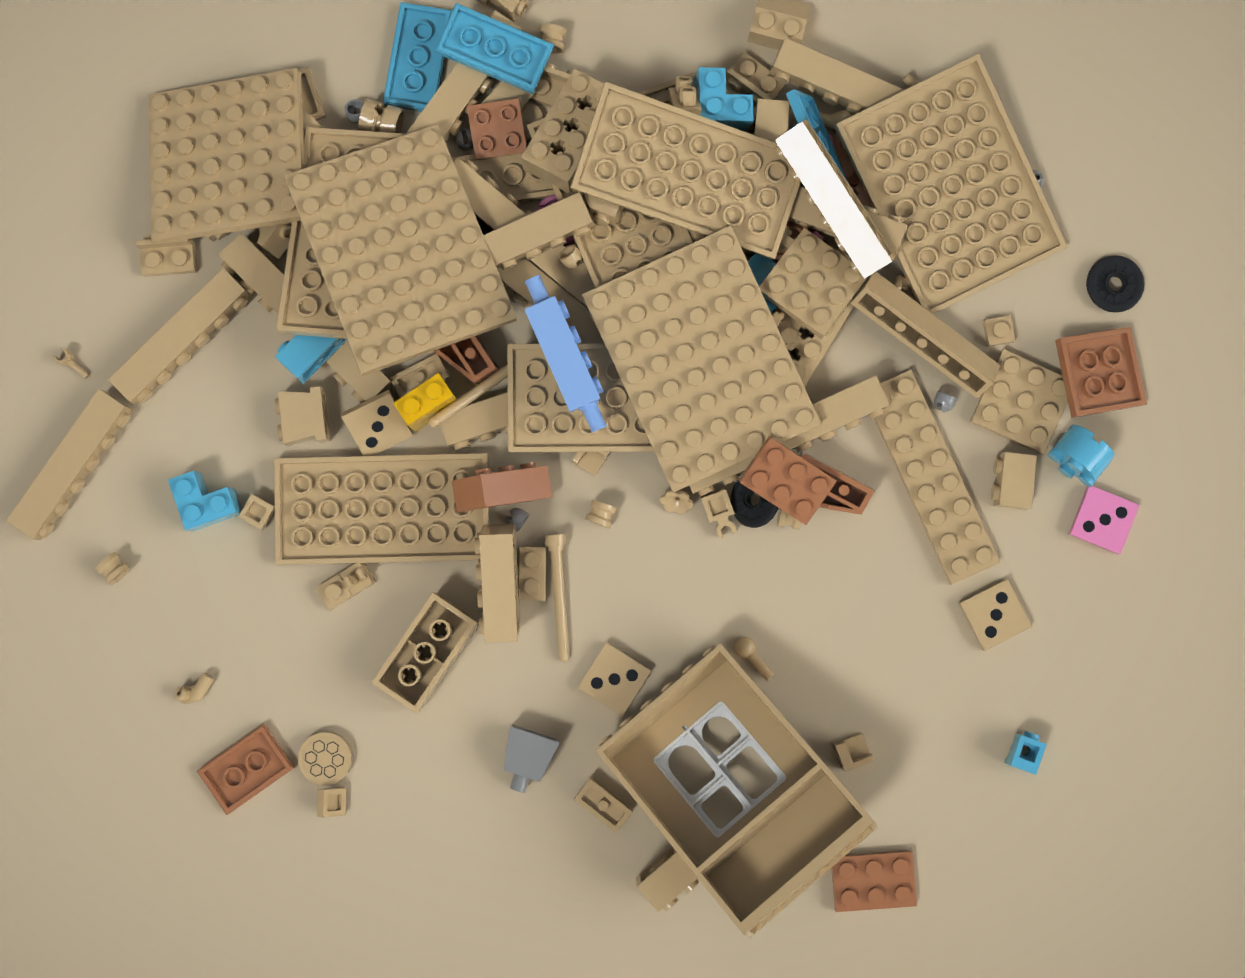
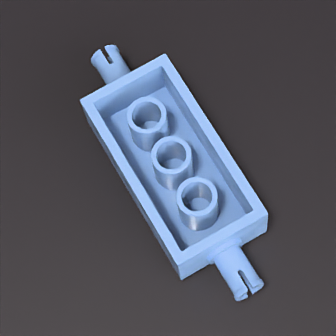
(563, 355)

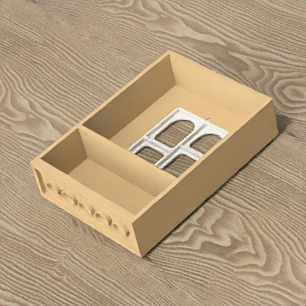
(778, 839)

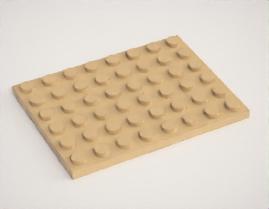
(957, 179)
(400, 249)
(701, 358)

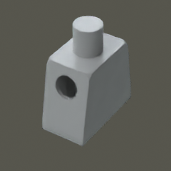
(528, 756)

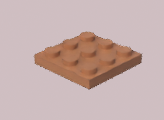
(1100, 372)

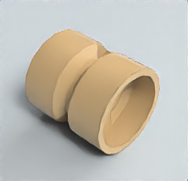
(380, 119)

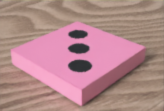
(1104, 519)

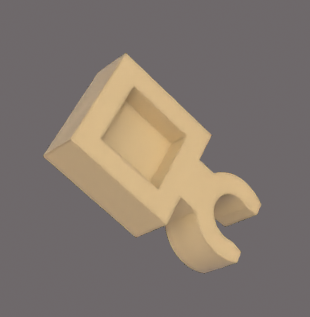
(718, 508)

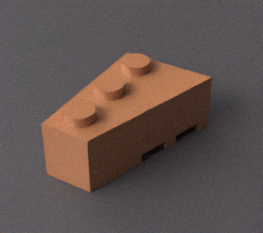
(470, 359)
(502, 487)
(847, 493)

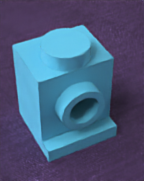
(1030, 761)

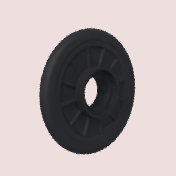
(1103, 295)
(745, 512)

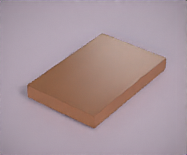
(245, 769)

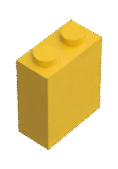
(424, 402)

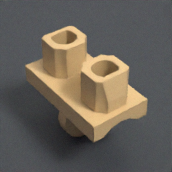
(684, 95)

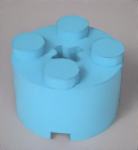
(1081, 455)

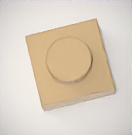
(999, 331)
(257, 512)
(331, 802)

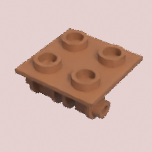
(497, 128)

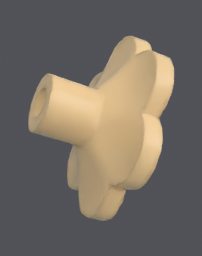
(676, 502)

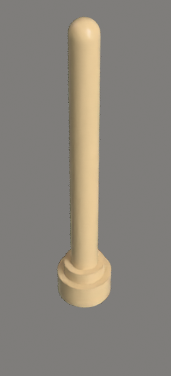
(468, 397)
(556, 545)

